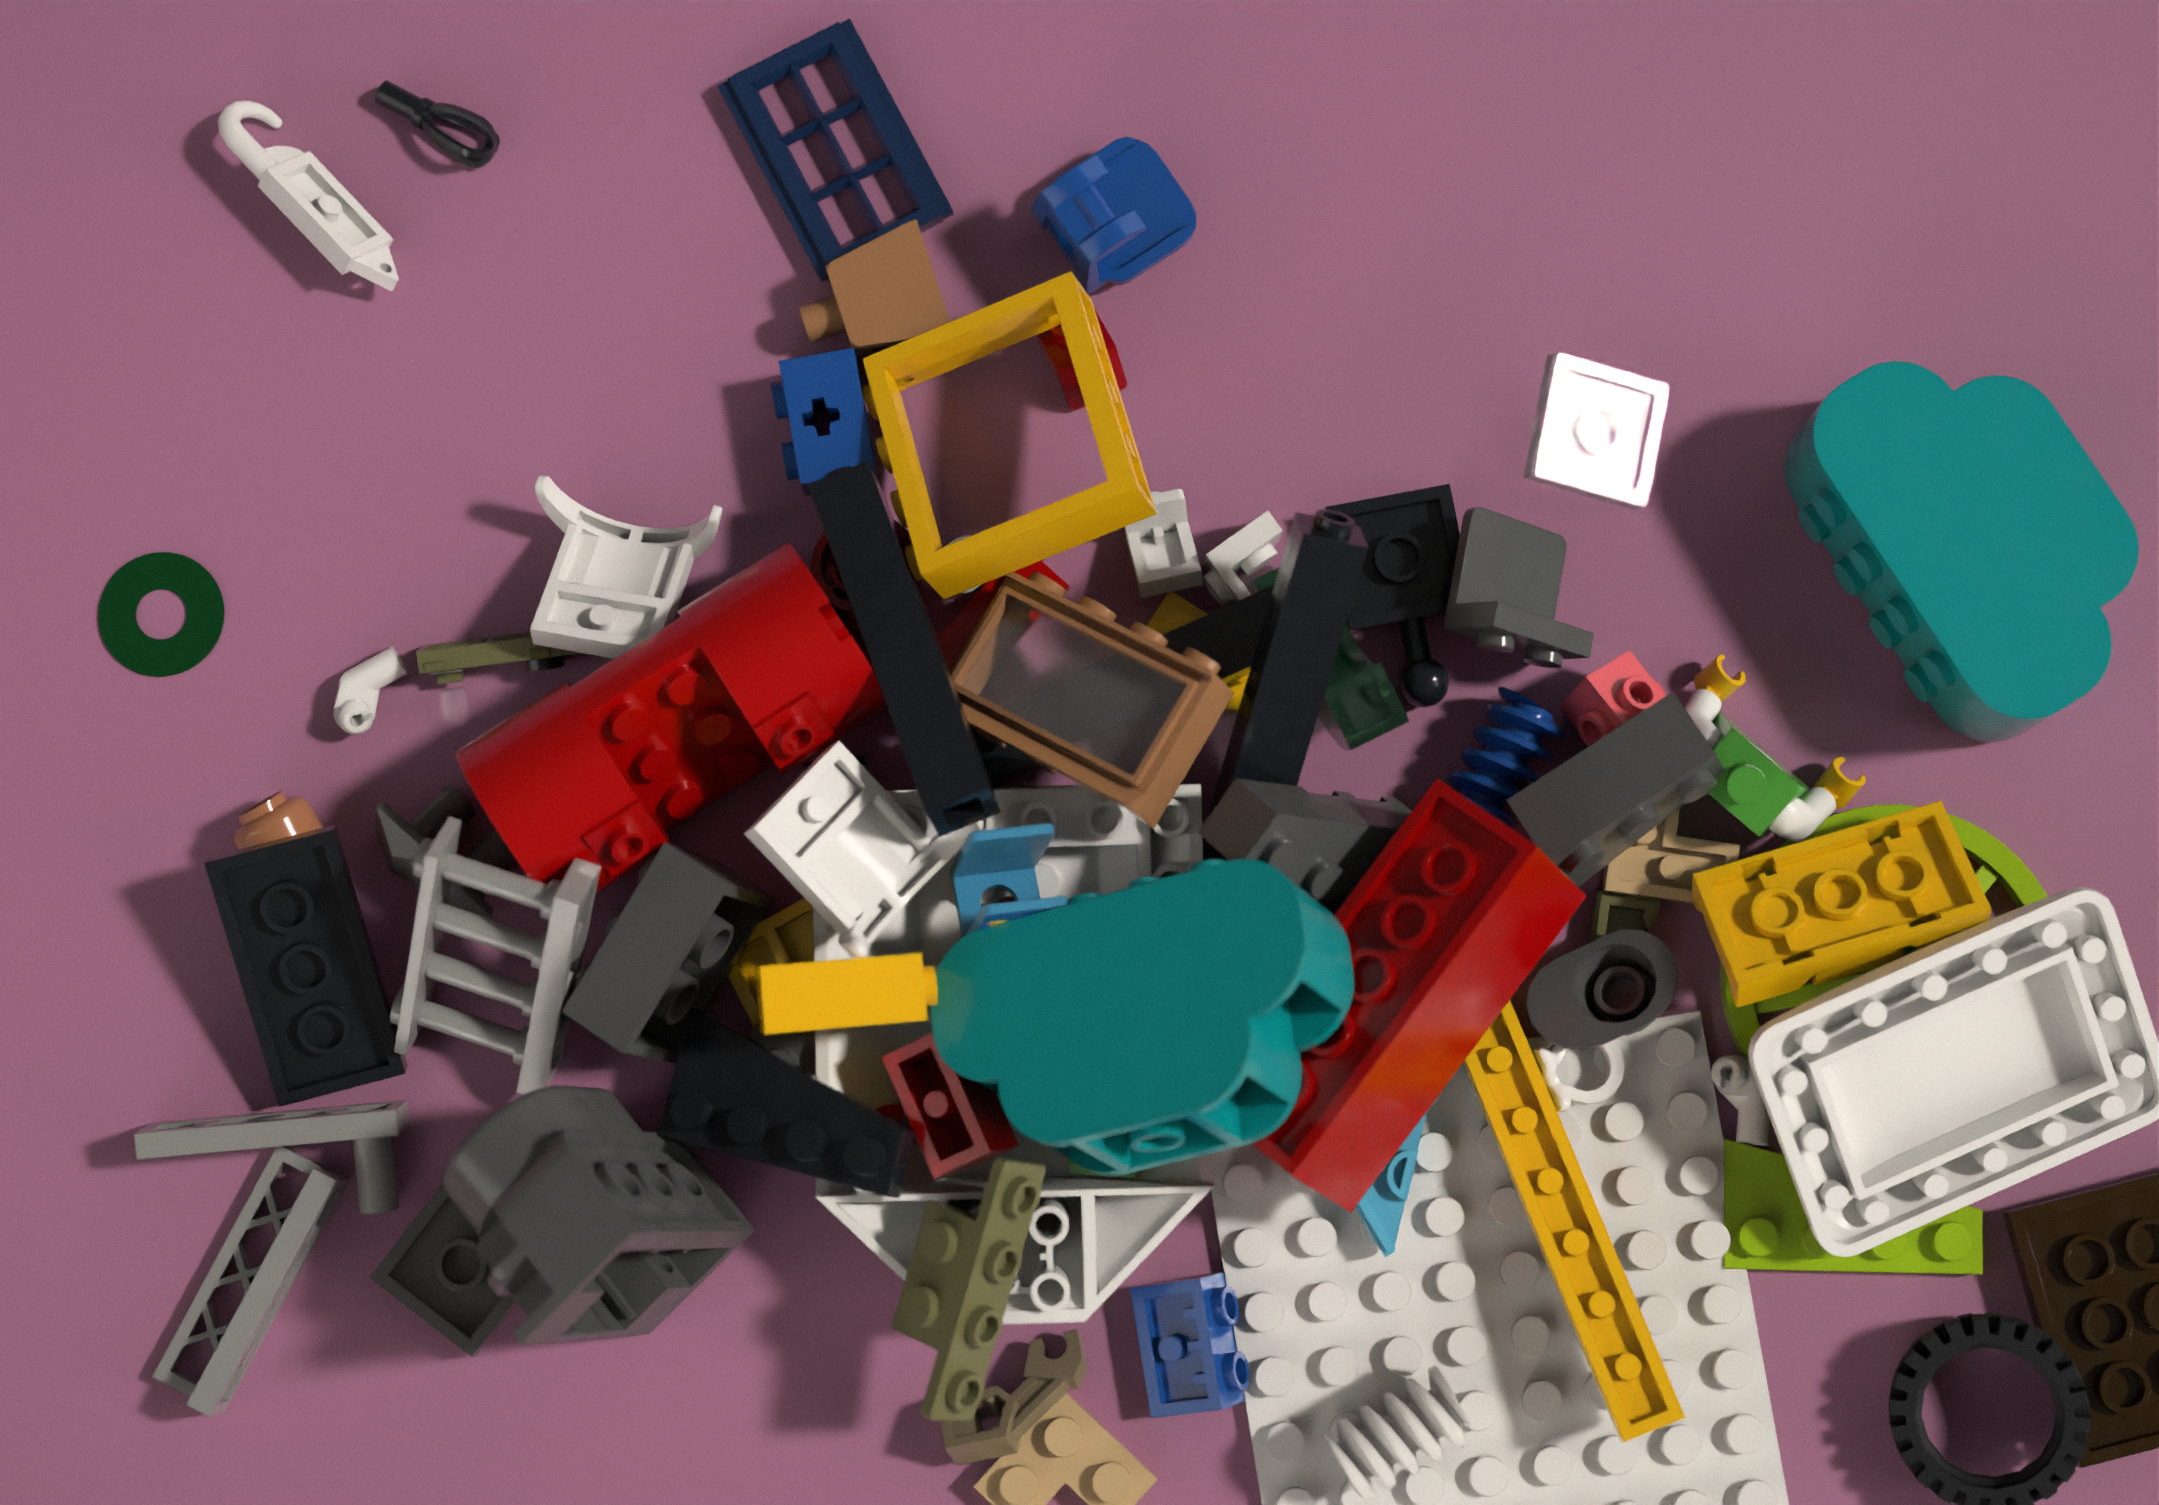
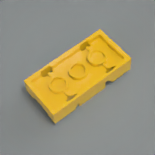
(1839, 902)

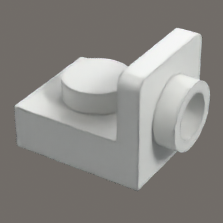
(1246, 549)

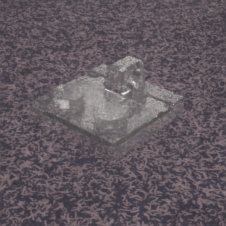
(1596, 431)

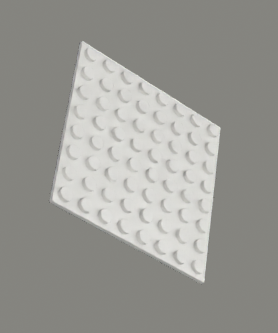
(1471, 1293)

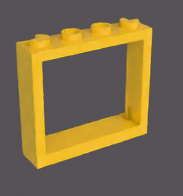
(1045, 530)

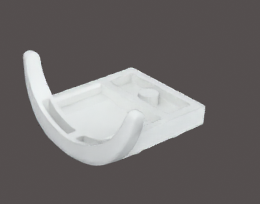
(612, 577)
(850, 847)

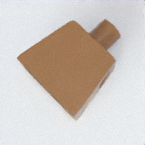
(880, 294)

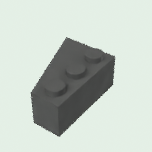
(1618, 789)
(1309, 837)

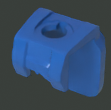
(1116, 214)

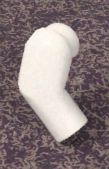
(360, 690)
(1738, 1085)

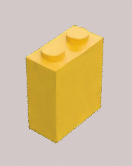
(844, 993)

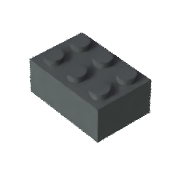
(666, 952)

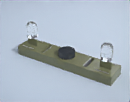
(450, 657)

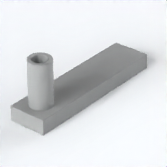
(366, 1124)

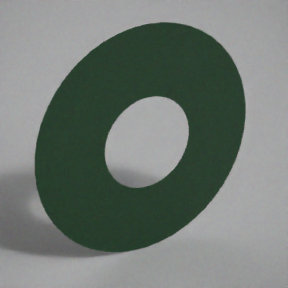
(168, 655)

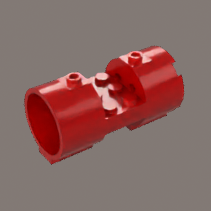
(674, 724)

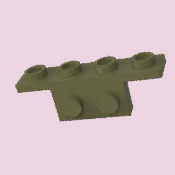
(963, 1284)

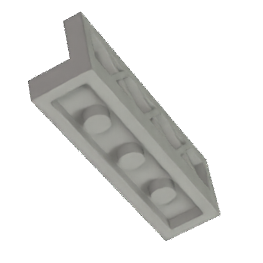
(264, 1293)

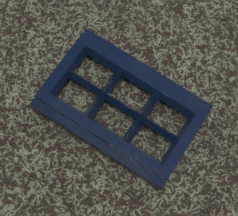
(879, 112)

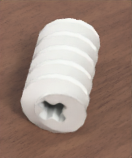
(1399, 1433)

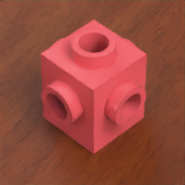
(1611, 697)

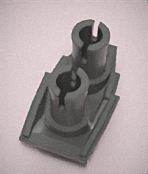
(402, 840)

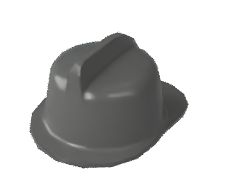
(1603, 990)

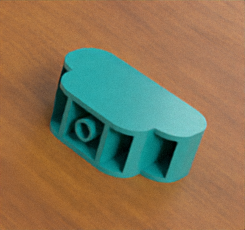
(1967, 539)
(1148, 1013)

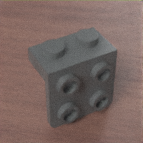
(1509, 590)

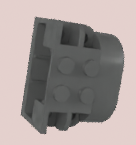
(589, 1214)

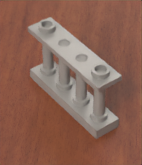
(554, 952)

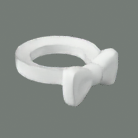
(1564, 1095)

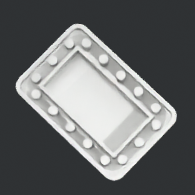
(1959, 1070)

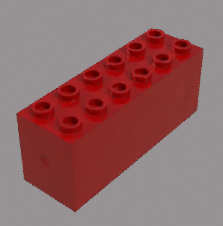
(1436, 953)

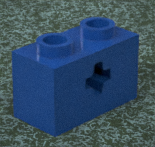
(818, 385)

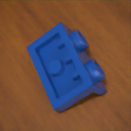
(1190, 1345)

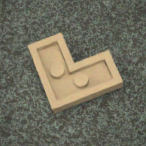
(1663, 863)
(1068, 1449)

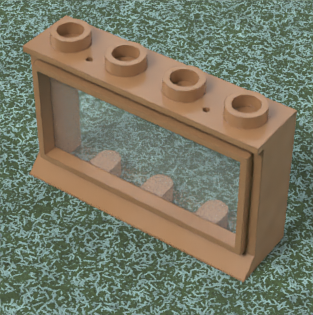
(1088, 694)

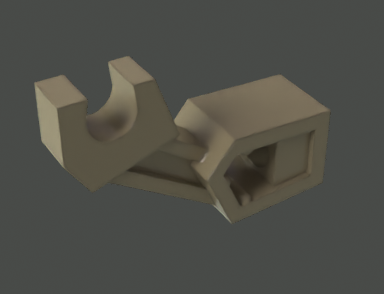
(1043, 1386)

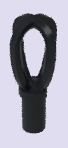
(423, 111)

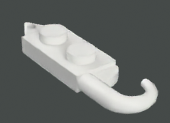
(311, 198)

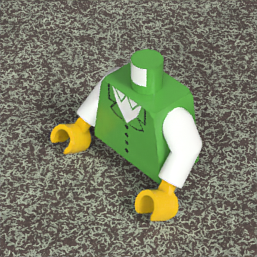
(1754, 782)

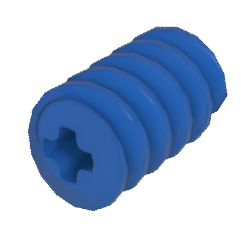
(1505, 753)

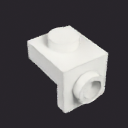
(1164, 547)

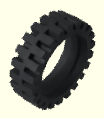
(1993, 1331)

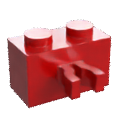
(951, 1116)

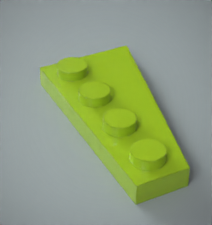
(1774, 1234)

